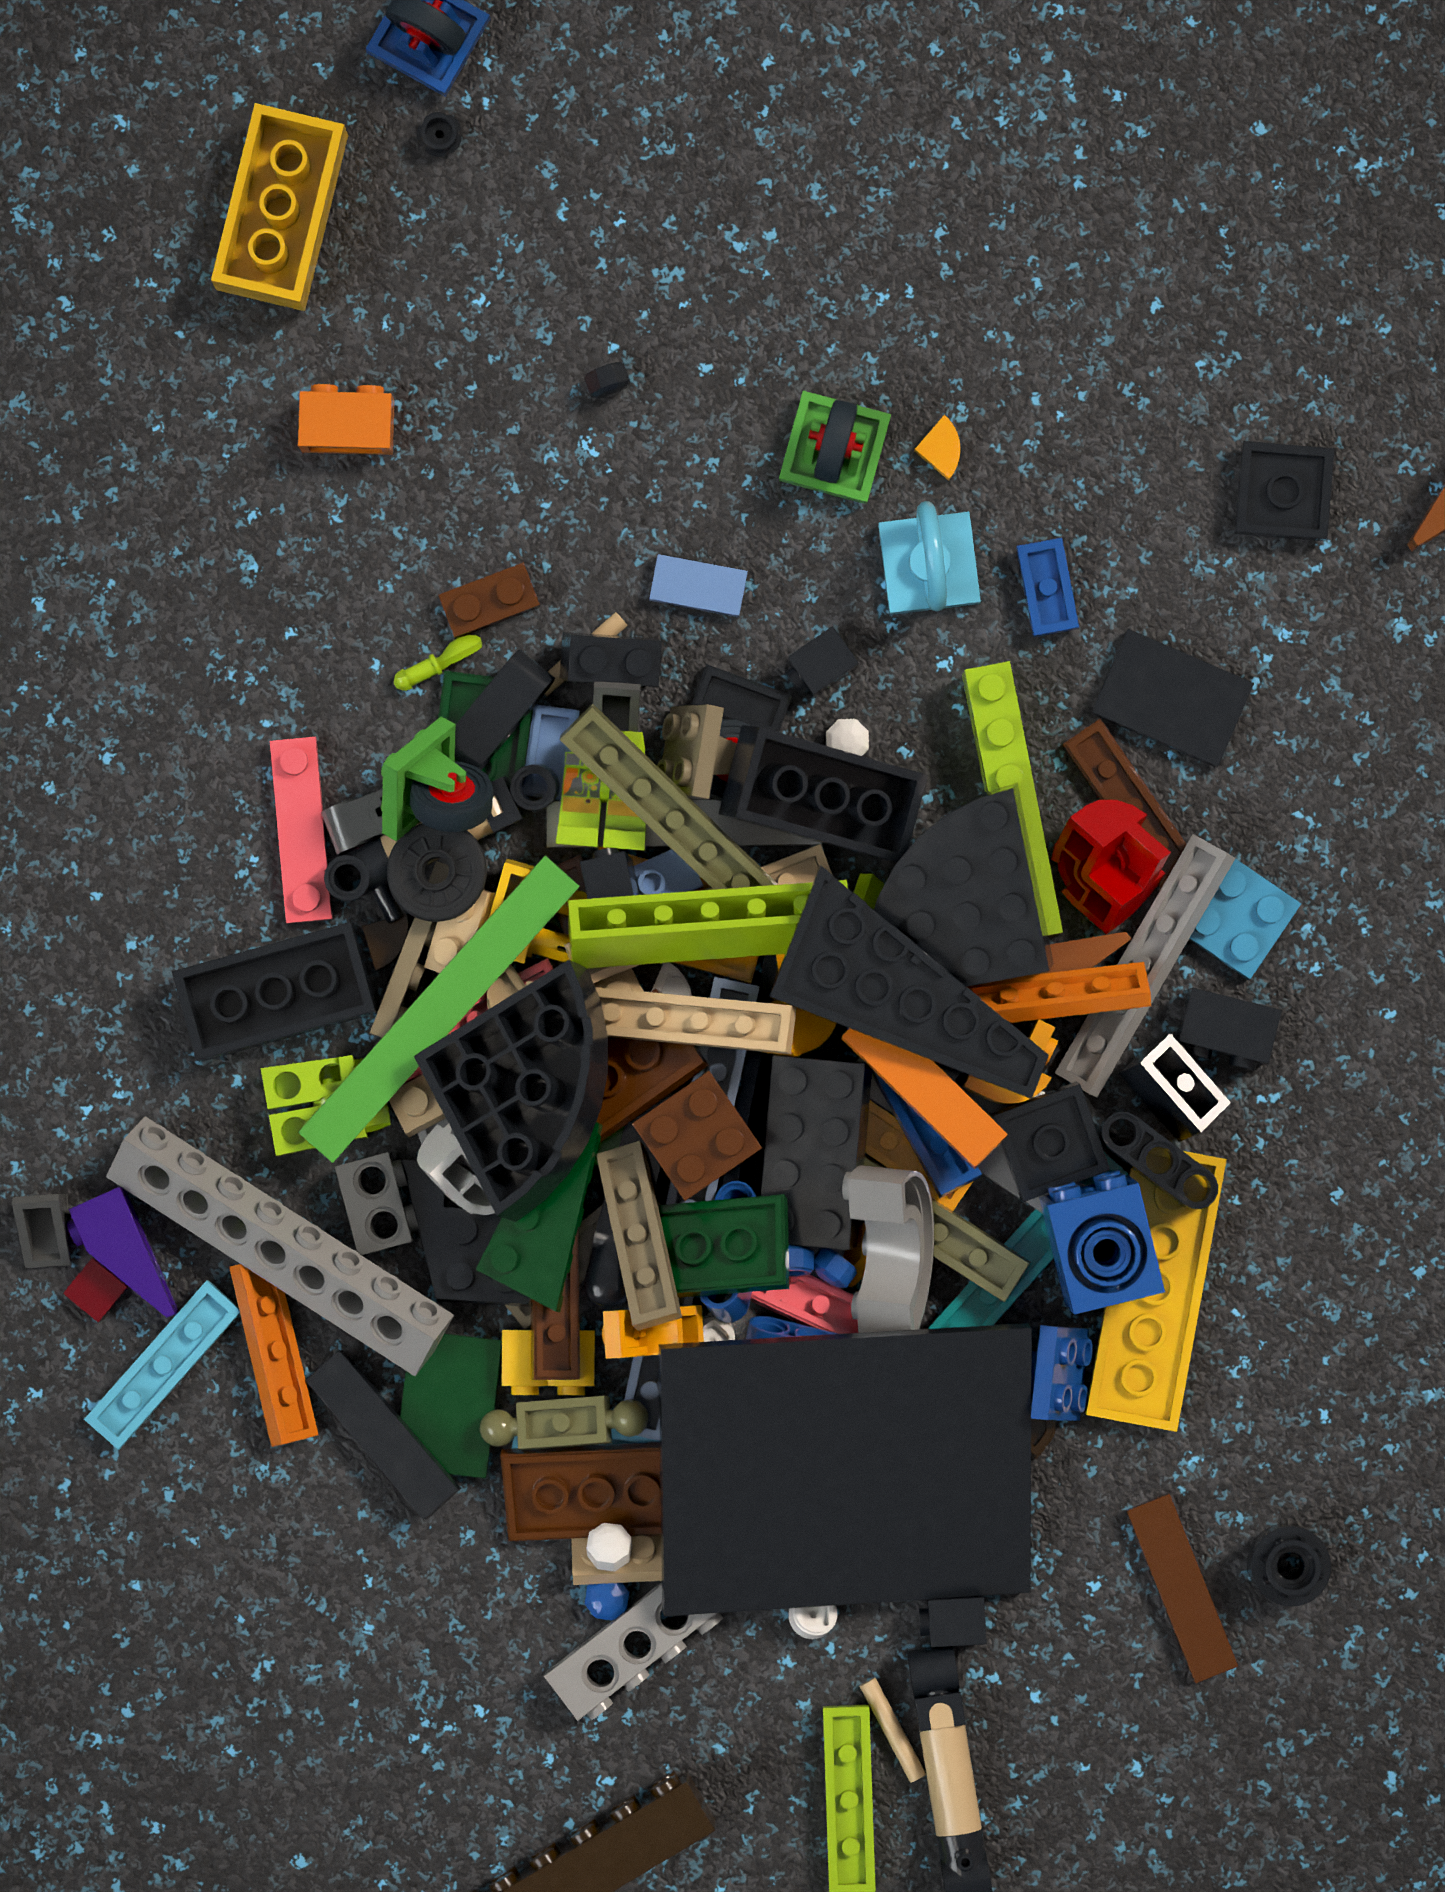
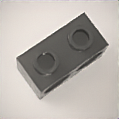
(364, 1207)

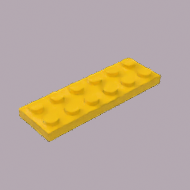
(1150, 1340)

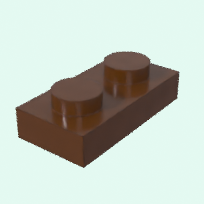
(489, 600)

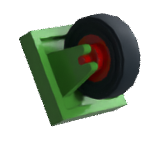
(834, 447)
(432, 788)

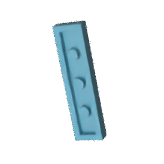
(163, 1365)

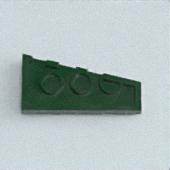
(538, 1248)

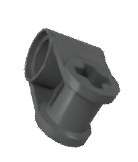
(354, 822)

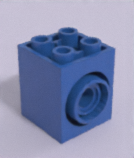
(1084, 1216)

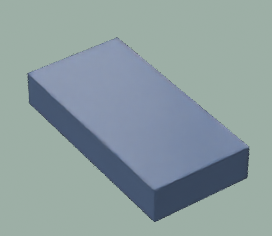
(698, 585)
(546, 747)

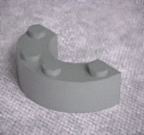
(895, 1244)

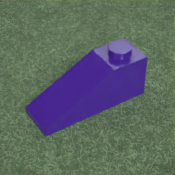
(117, 1240)

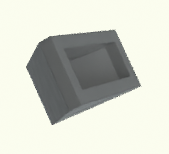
(619, 703)
(43, 1229)

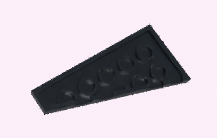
(878, 982)

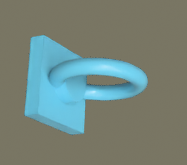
(929, 561)

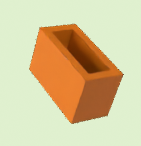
(346, 420)

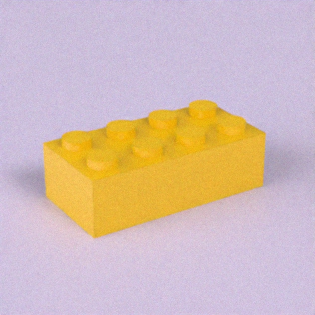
(279, 207)

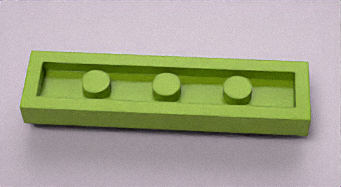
(849, 1798)

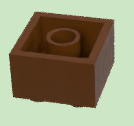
(697, 1135)

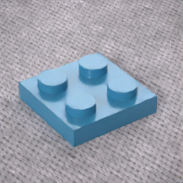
(1244, 920)

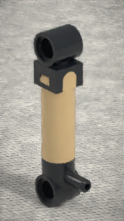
(373, 856)
(949, 1769)

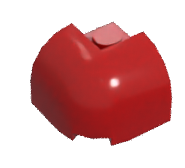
(1108, 861)

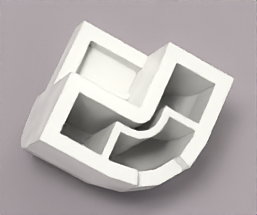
(450, 1170)

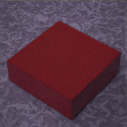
(95, 1290)

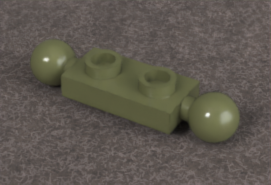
(564, 1422)

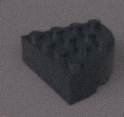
(972, 892)
(524, 1086)

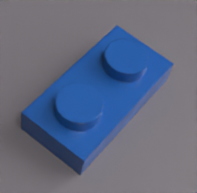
(1047, 587)

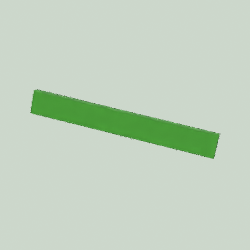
(439, 1008)

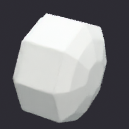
(848, 736)
(609, 1547)

